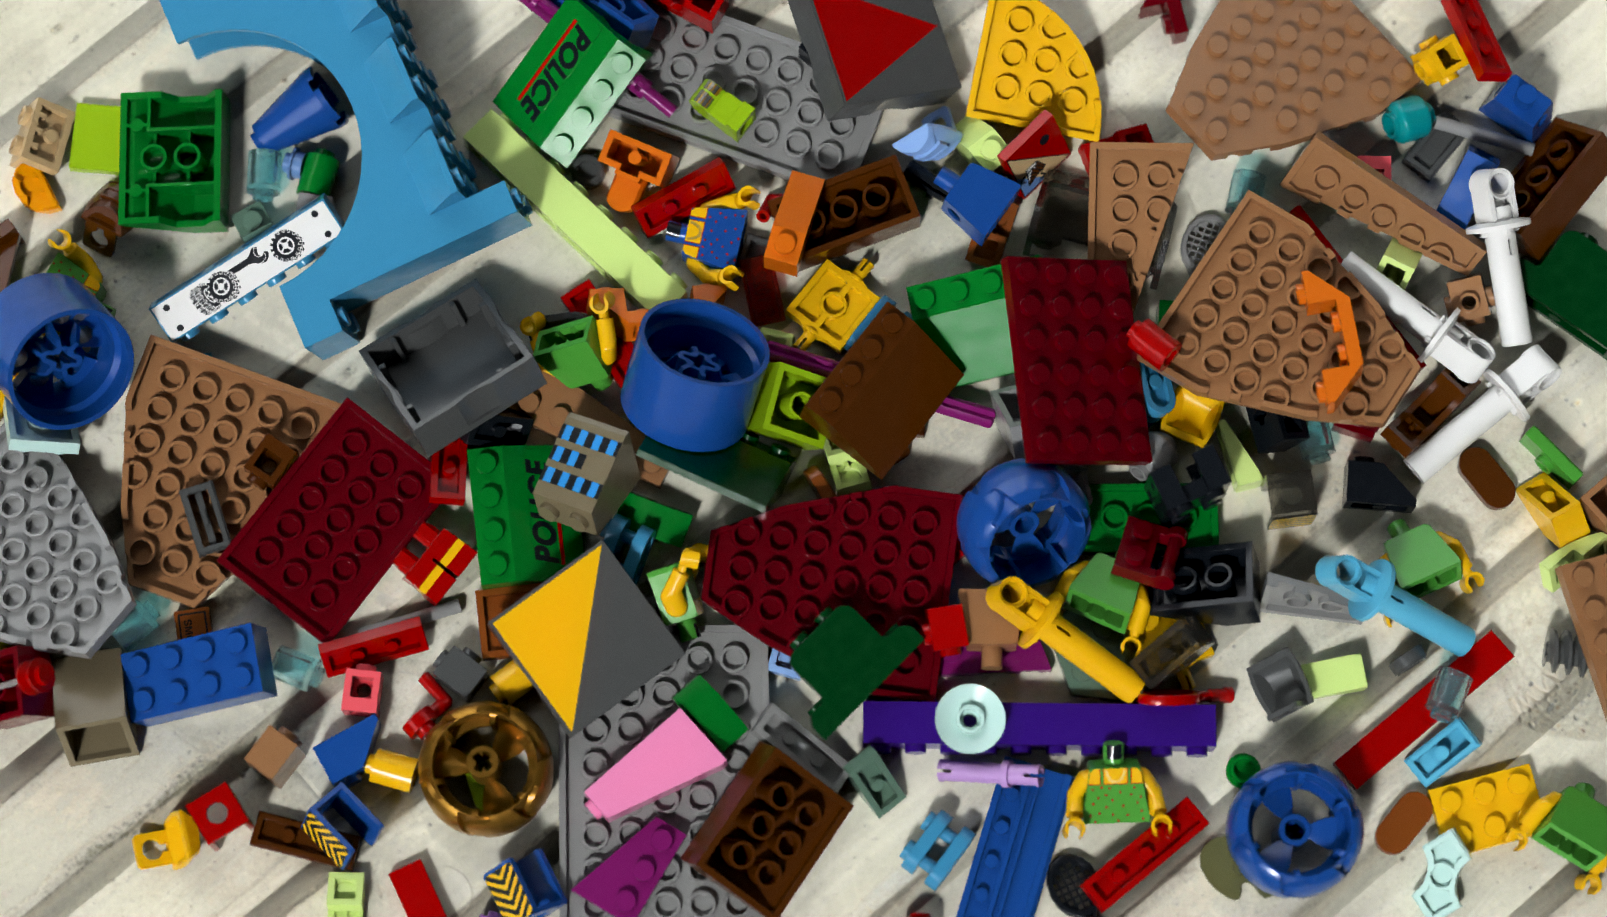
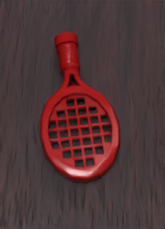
(1182, 697)

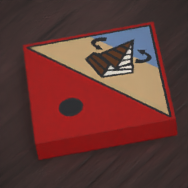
(1034, 152)

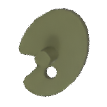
(1222, 870)

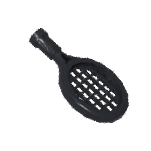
(1054, 871)

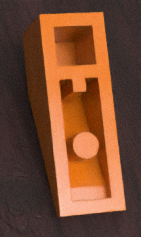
(793, 223)

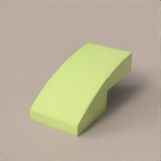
(845, 471)
(1581, 549)
(346, 894)

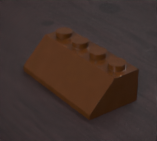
(1557, 182)
(858, 211)

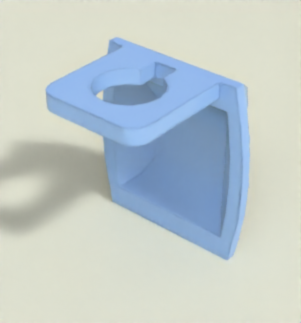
(931, 140)

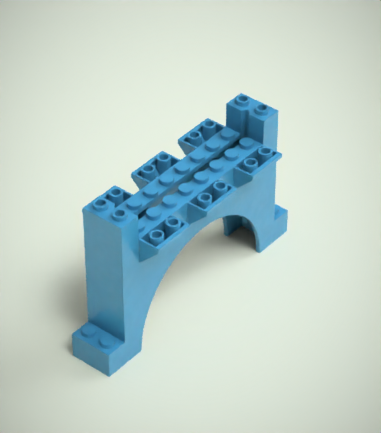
(414, 187)

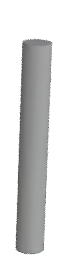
(1483, 135)
(426, 615)

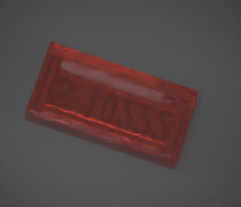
(761, 292)

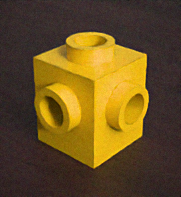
(1439, 59)

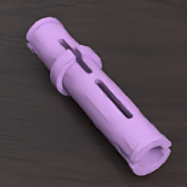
(992, 773)

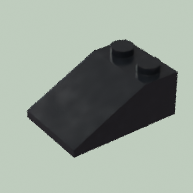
(1212, 584)

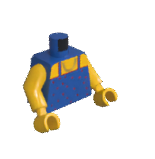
(715, 237)

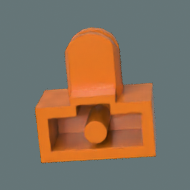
(635, 167)

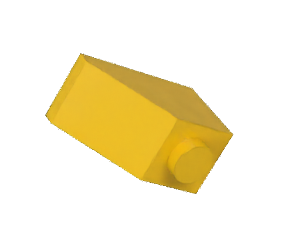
(1554, 510)

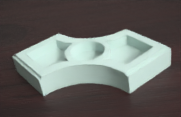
(1445, 860)

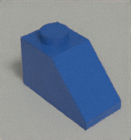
(347, 752)

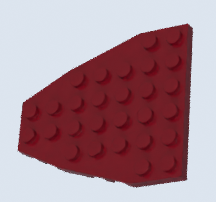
(869, 550)

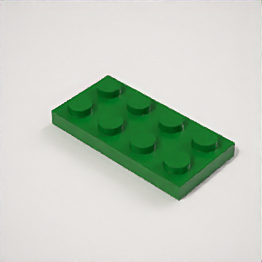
(1116, 502)

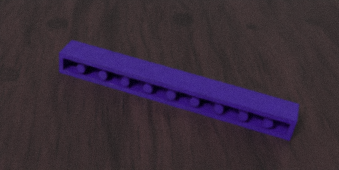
(1051, 728)

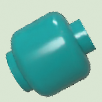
(1408, 119)

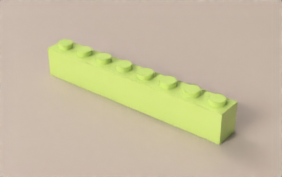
(571, 213)

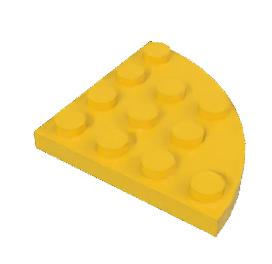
(1033, 65)

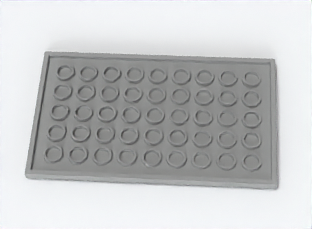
(740, 674)

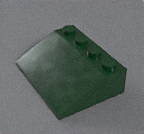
(744, 471)

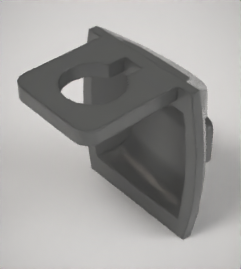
(1280, 684)

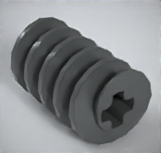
(1563, 651)

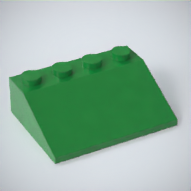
(967, 321)

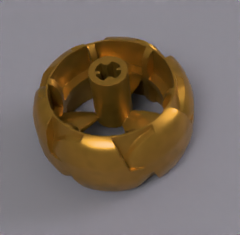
(514, 734)

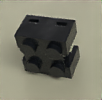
(1207, 487)

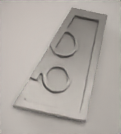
(1303, 599)

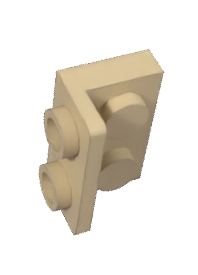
(41, 136)

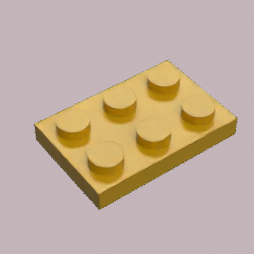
(1485, 806)

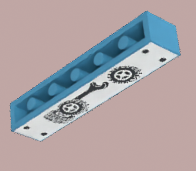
(247, 269)

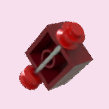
(25, 686)

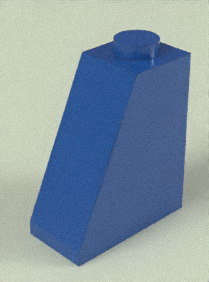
(1457, 199)

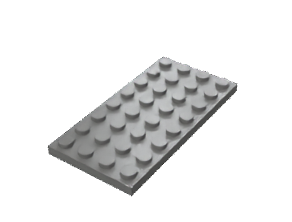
(755, 69)

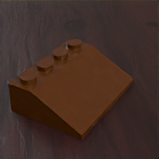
(882, 391)
(767, 831)

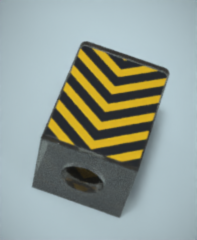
(1290, 515)

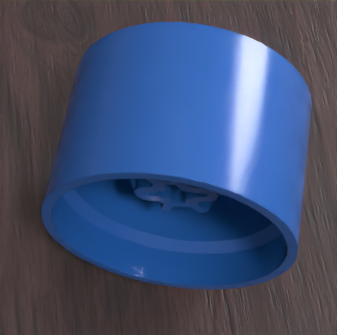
(694, 375)
(89, 381)

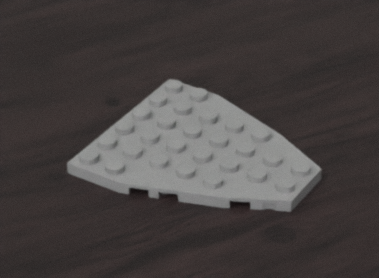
(56, 560)

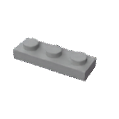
(801, 745)

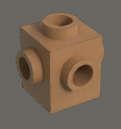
(1470, 286)

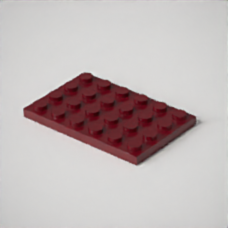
(1073, 361)
(333, 522)

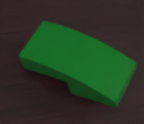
(669, 522)
(710, 713)

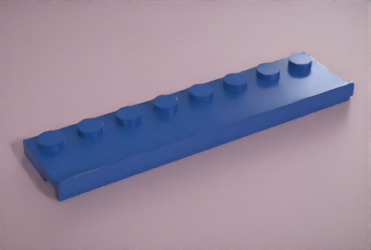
(1015, 848)

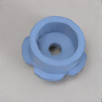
(294, 163)

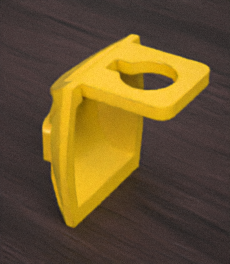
(1192, 418)
(181, 840)

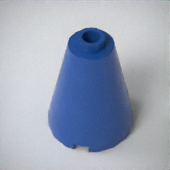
(299, 114)

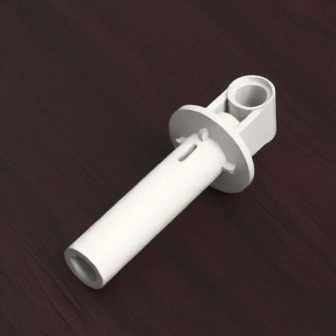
(1496, 222)
(1441, 336)
(1505, 394)

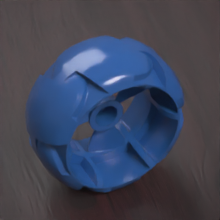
(1002, 504)
(1340, 832)

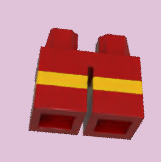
(424, 573)

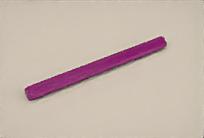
(823, 366)

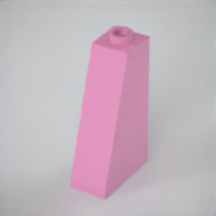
(658, 766)

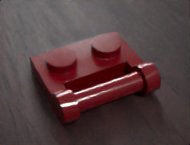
(1138, 548)

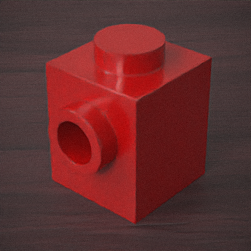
(945, 630)

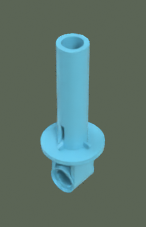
(1373, 590)

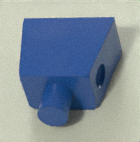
(1519, 108)
(976, 199)

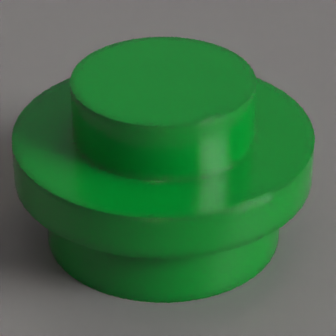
(1241, 768)

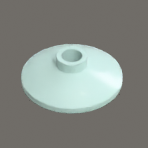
(974, 701)

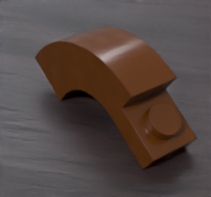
(1427, 412)

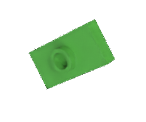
(1550, 457)

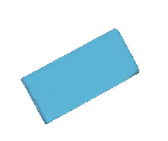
(1443, 752)

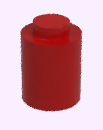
(1153, 344)

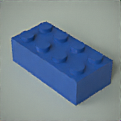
(198, 675)

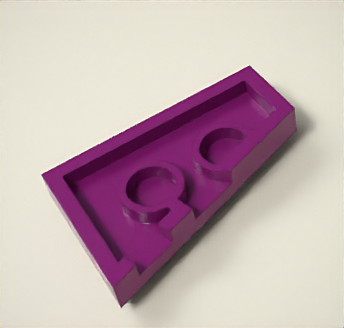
(1014, 662)
(632, 872)

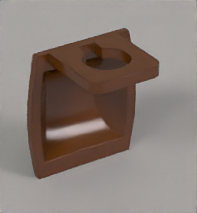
(103, 214)

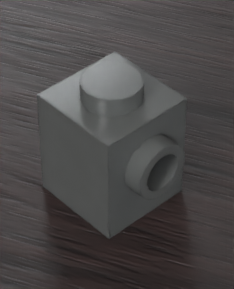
(461, 672)

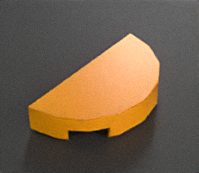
(34, 190)

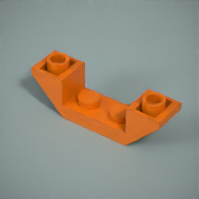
(1323, 298)
(628, 322)

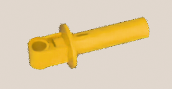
(1039, 619)

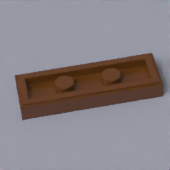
(287, 837)

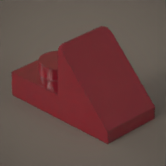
(1172, 21)

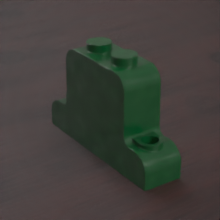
(1572, 288)
(846, 662)

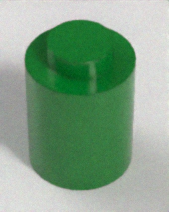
(318, 173)

